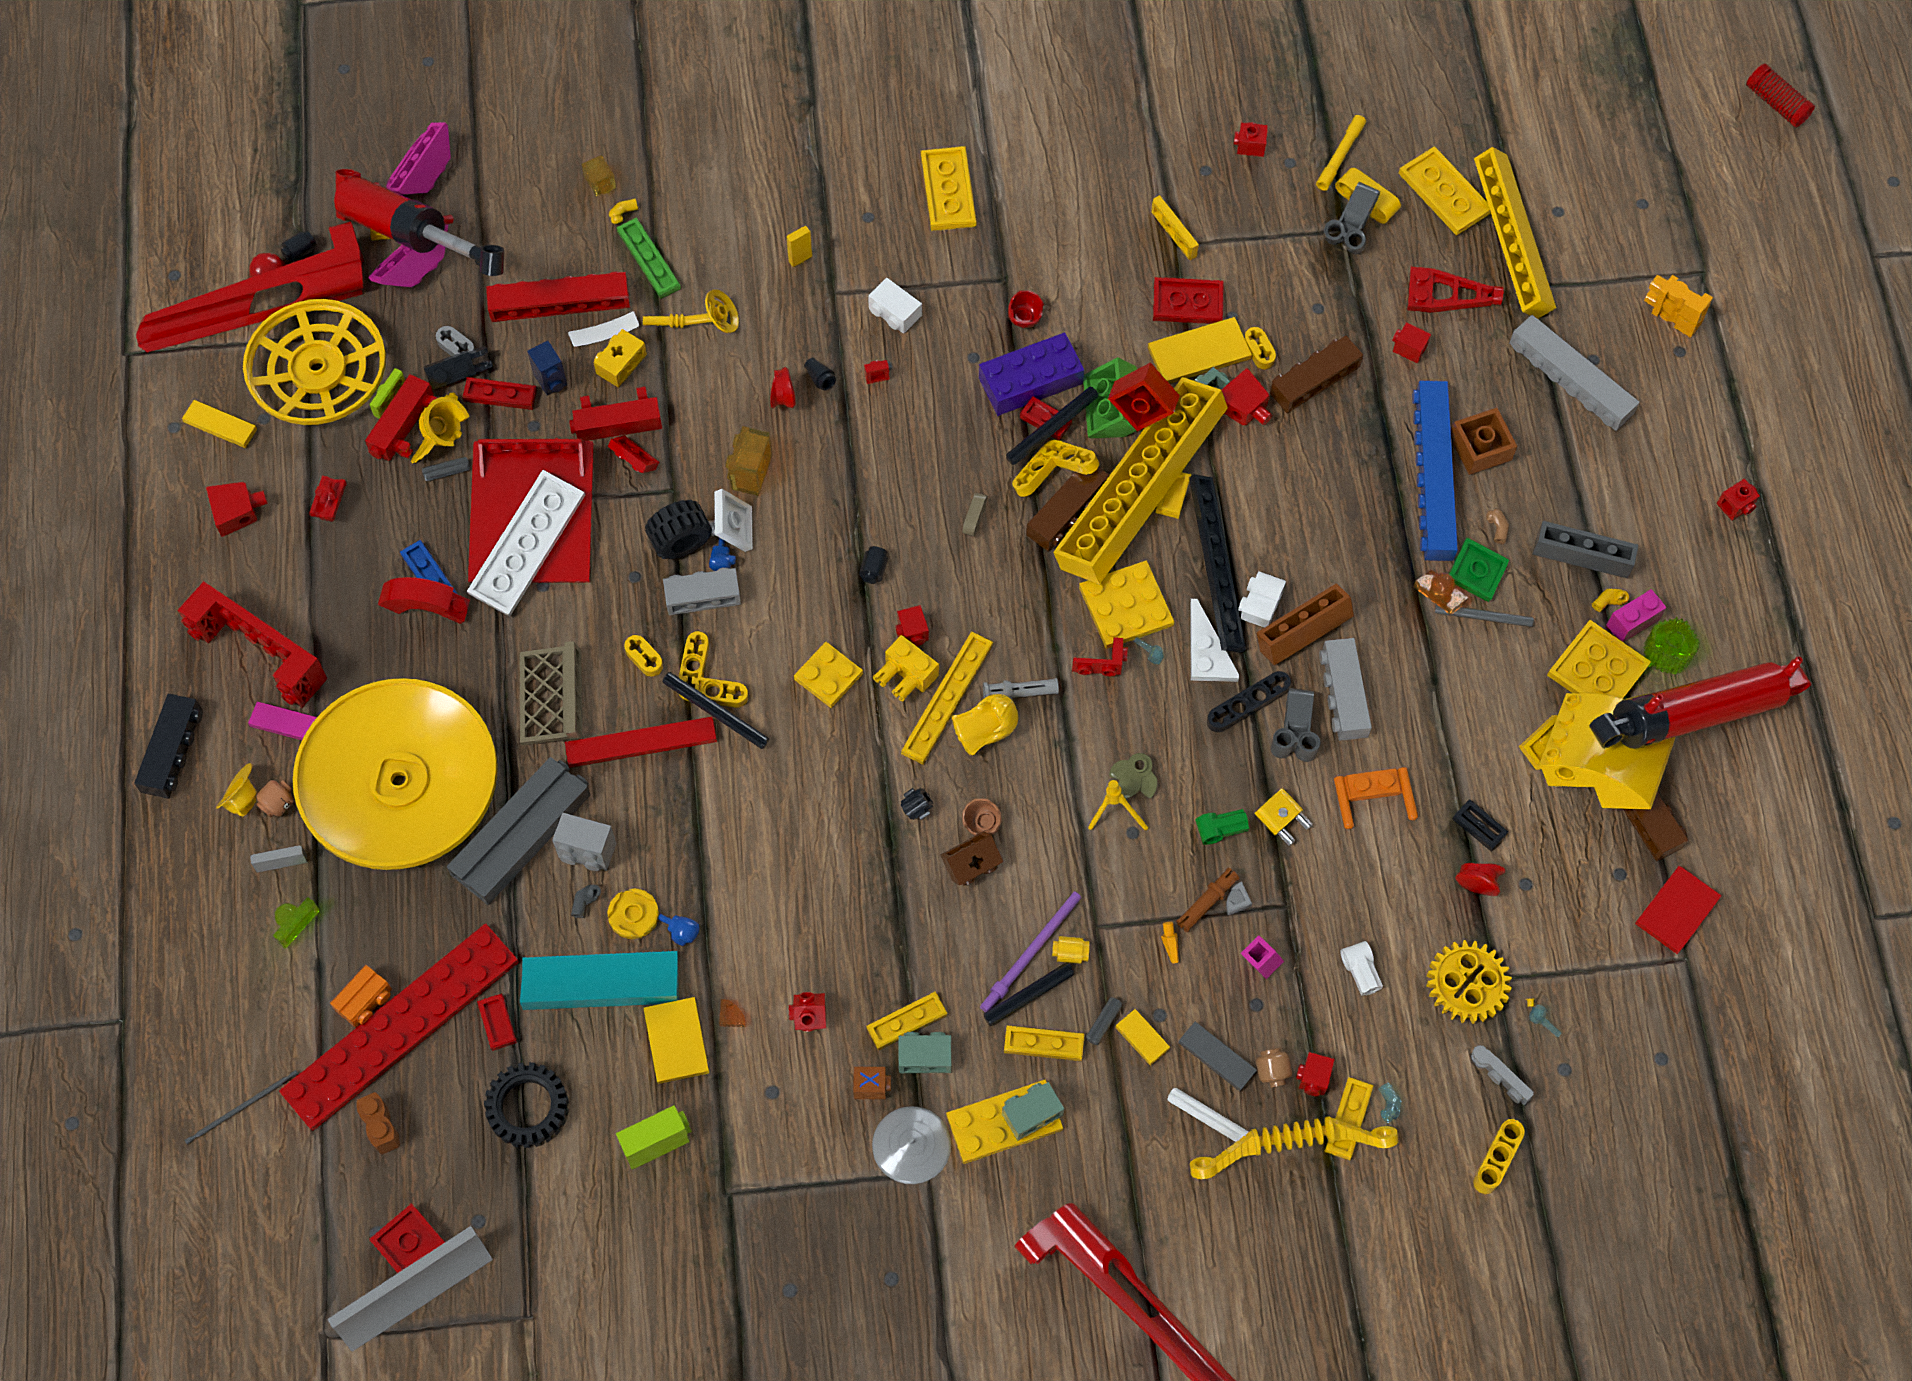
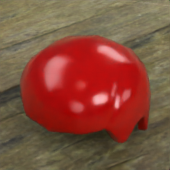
(263, 263)
(1025, 309)

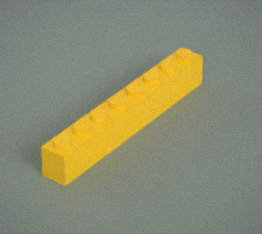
(1514, 233)

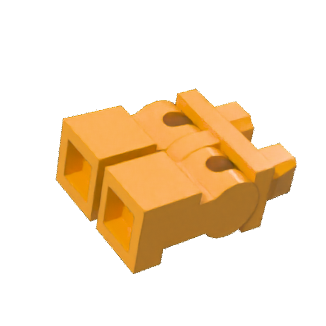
(1678, 304)

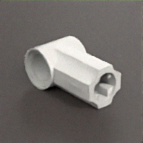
(1360, 961)

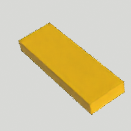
(1174, 228)
(219, 424)
(907, 1019)
(1044, 1043)
(1351, 1111)

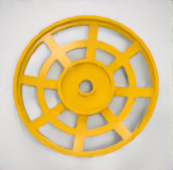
(311, 353)

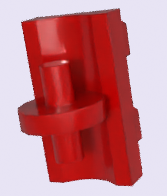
(327, 498)

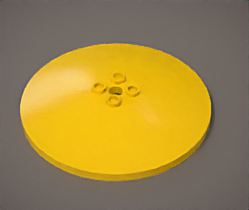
(385, 732)

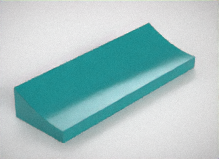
(599, 980)

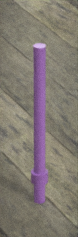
(1000, 988)

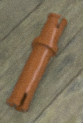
(1215, 892)

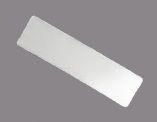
(603, 331)

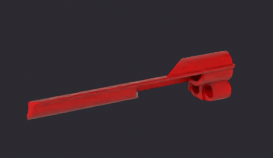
(326, 275)
(1091, 1253)

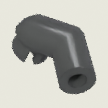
(584, 897)

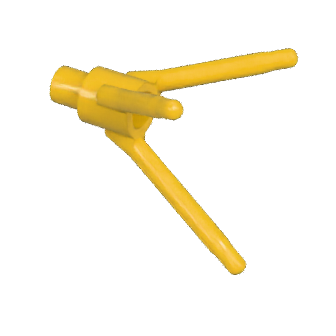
(1115, 796)

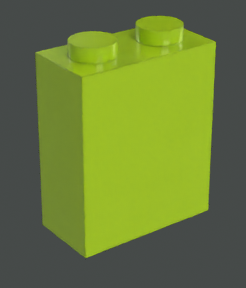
(654, 1136)

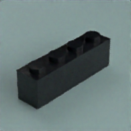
(169, 746)

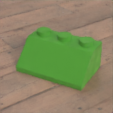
(1101, 415)

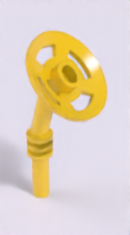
(715, 314)

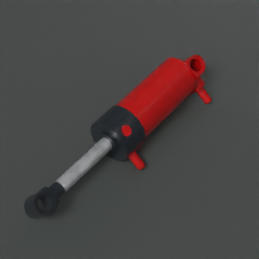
(406, 220)

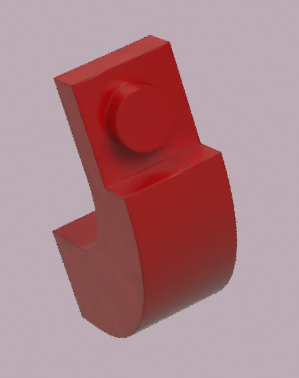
(423, 594)

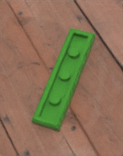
(648, 258)

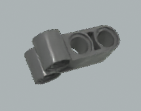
(1354, 218)
(1297, 728)

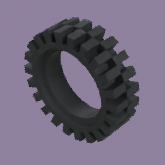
(517, 1076)

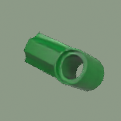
(1216, 827)

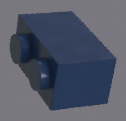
(547, 368)

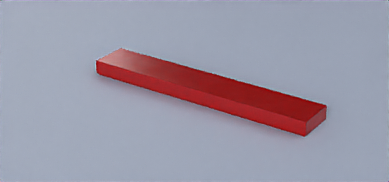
(640, 742)

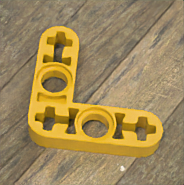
(1029, 480)
(702, 684)

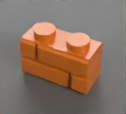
(361, 996)

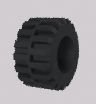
(678, 529)

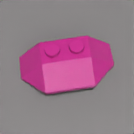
(422, 162)
(407, 266)

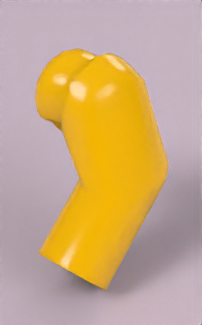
(620, 208)
(1610, 597)

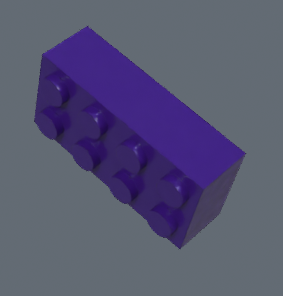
(1031, 372)

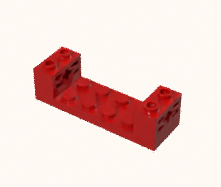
(211, 610)

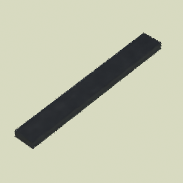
(1217, 564)

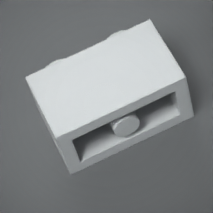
(894, 306)

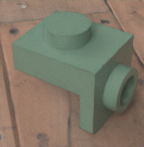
(1214, 379)

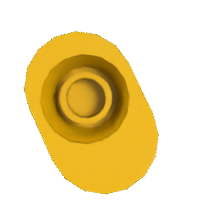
(240, 794)

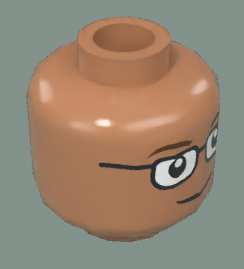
(275, 798)

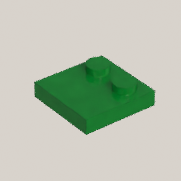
(1478, 569)

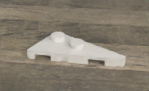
(1207, 658)

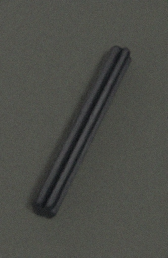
(1052, 425)
(715, 710)

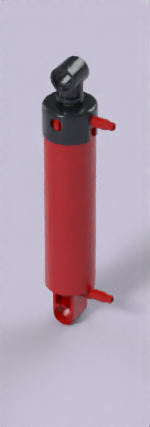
(1699, 704)

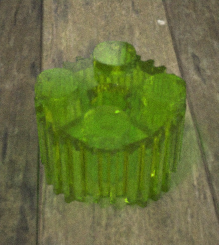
(1671, 645)

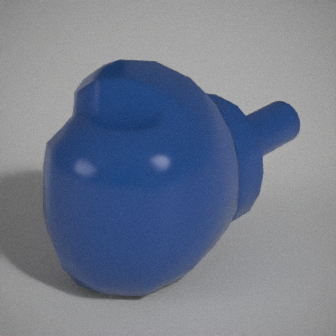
(720, 557)
(682, 929)

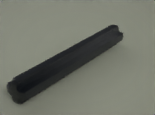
(1028, 994)

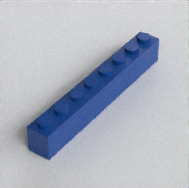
(1436, 471)

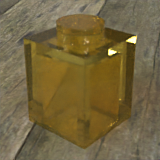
(598, 175)

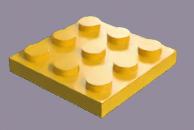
(1127, 604)
(1598, 664)

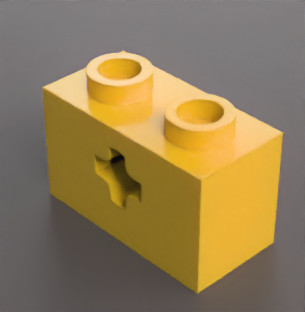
(619, 357)

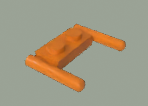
(1371, 786)

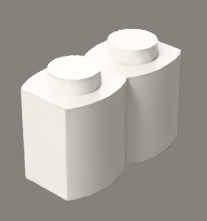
(1262, 599)

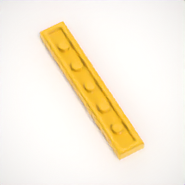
(947, 698)

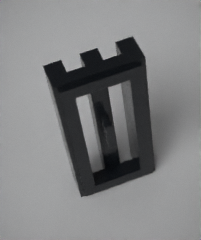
(1490, 845)

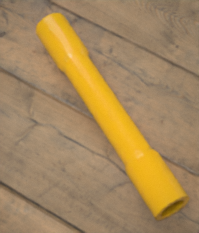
(1330, 170)

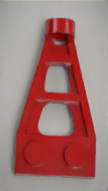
(1421, 288)

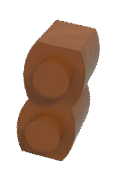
(378, 1125)

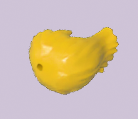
(986, 723)

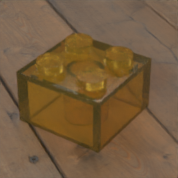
(749, 460)

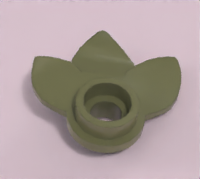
(1132, 779)

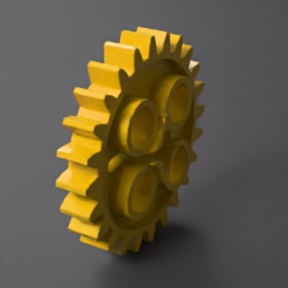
(1487, 996)

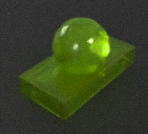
(293, 920)

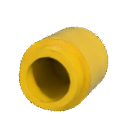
(1070, 949)

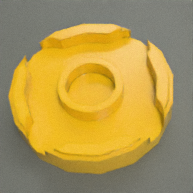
(633, 914)

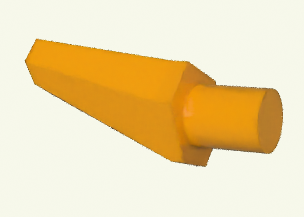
(1170, 941)

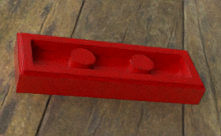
(499, 393)

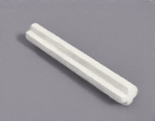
(1206, 1115)

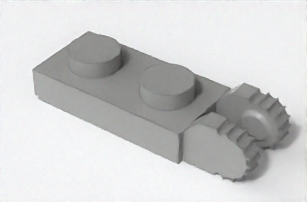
(1501, 1074)

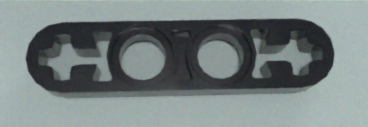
(1246, 698)

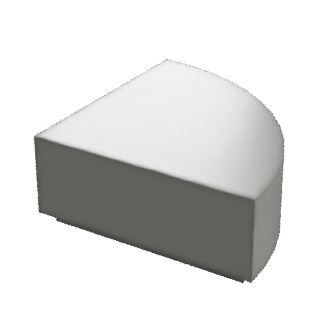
(1237, 899)

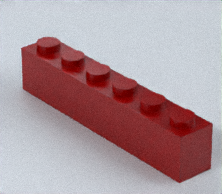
(558, 296)

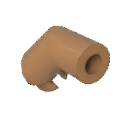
(1496, 516)

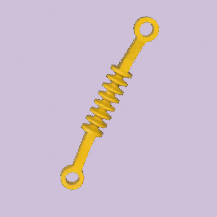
(1251, 1143)

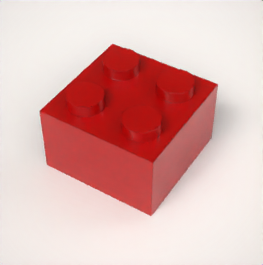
(1144, 397)

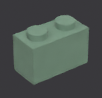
(925, 1053)
(1032, 1110)

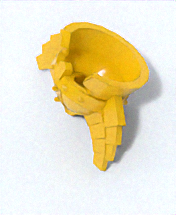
(440, 424)

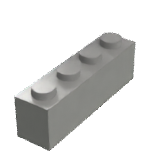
(1346, 689)

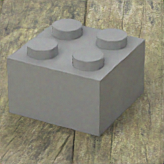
(584, 842)

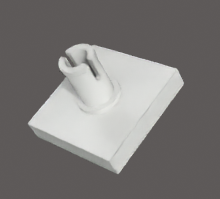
(732, 520)

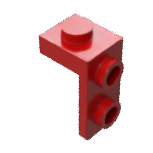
(1103, 666)

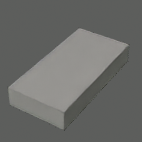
(278, 858)

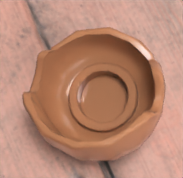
(981, 816)

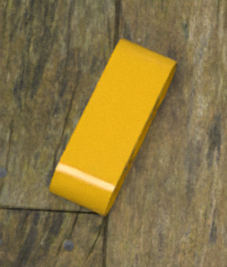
(1386, 204)
(1501, 1144)

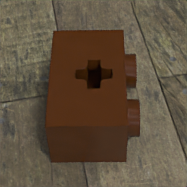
(959, 858)

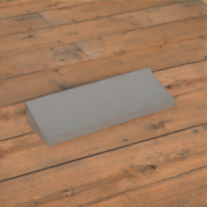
(410, 1289)

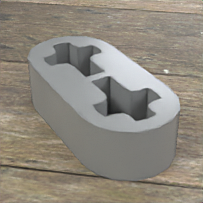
(458, 339)

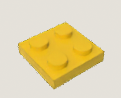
(828, 674)

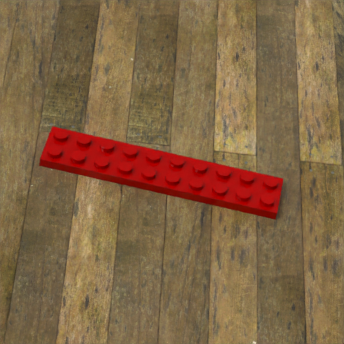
(398, 1027)

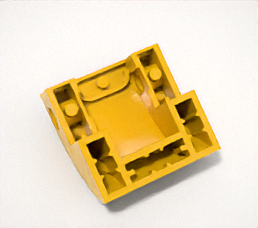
(1619, 774)

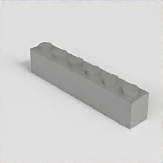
(1574, 373)

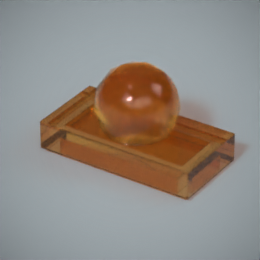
(1441, 590)

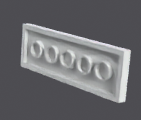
(526, 543)

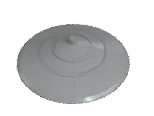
(911, 1145)

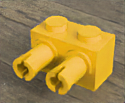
(910, 663)

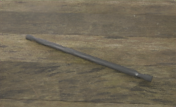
(241, 1107)

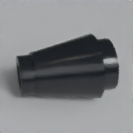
(821, 375)

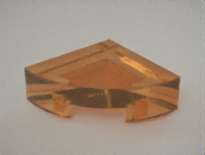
(730, 1015)

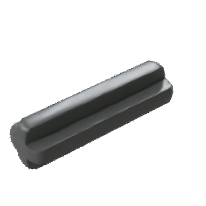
(446, 468)
(1104, 1021)

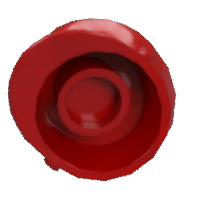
(782, 389)
(1480, 878)

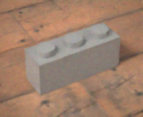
(701, 591)

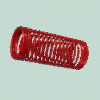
(1799, 115)

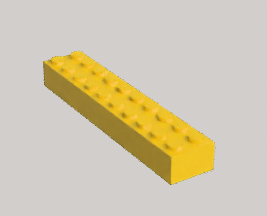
(1139, 483)

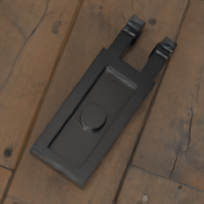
(456, 368)

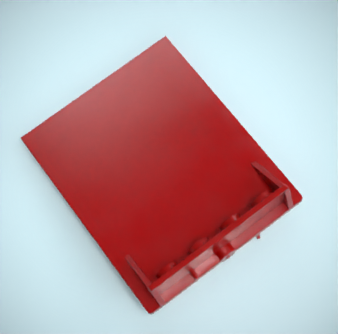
(502, 479)

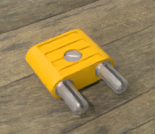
(1280, 812)

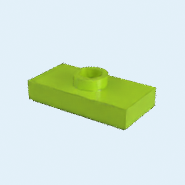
(387, 392)

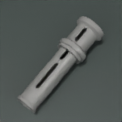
(1022, 689)

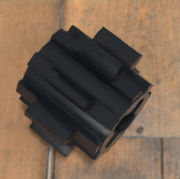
(916, 803)

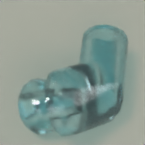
(1393, 1103)

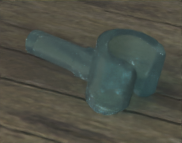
(1155, 652)
(1538, 1015)

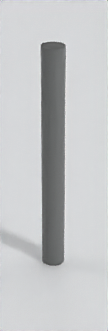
(1488, 616)

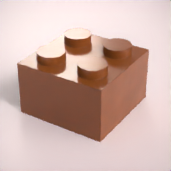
(1483, 441)

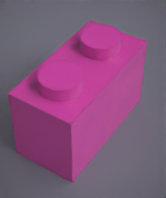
(1636, 616)

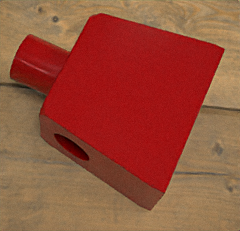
(1246, 399)
(234, 506)

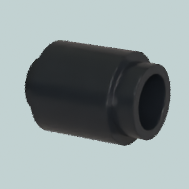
(298, 246)
(874, 565)

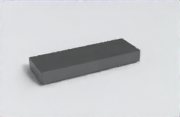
(1217, 1056)

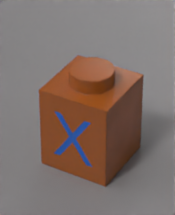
(871, 1083)

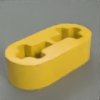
(1263, 345)
(647, 652)

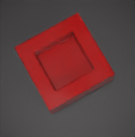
(876, 371)

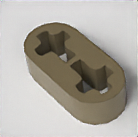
(974, 514)

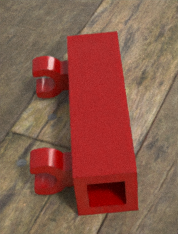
(399, 418)
(616, 418)

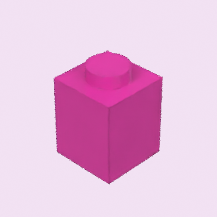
(1262, 957)

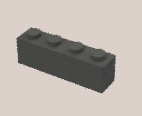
(1585, 549)

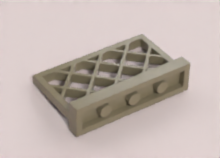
(571, 696)

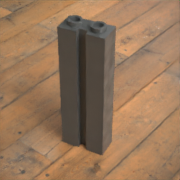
(518, 830)

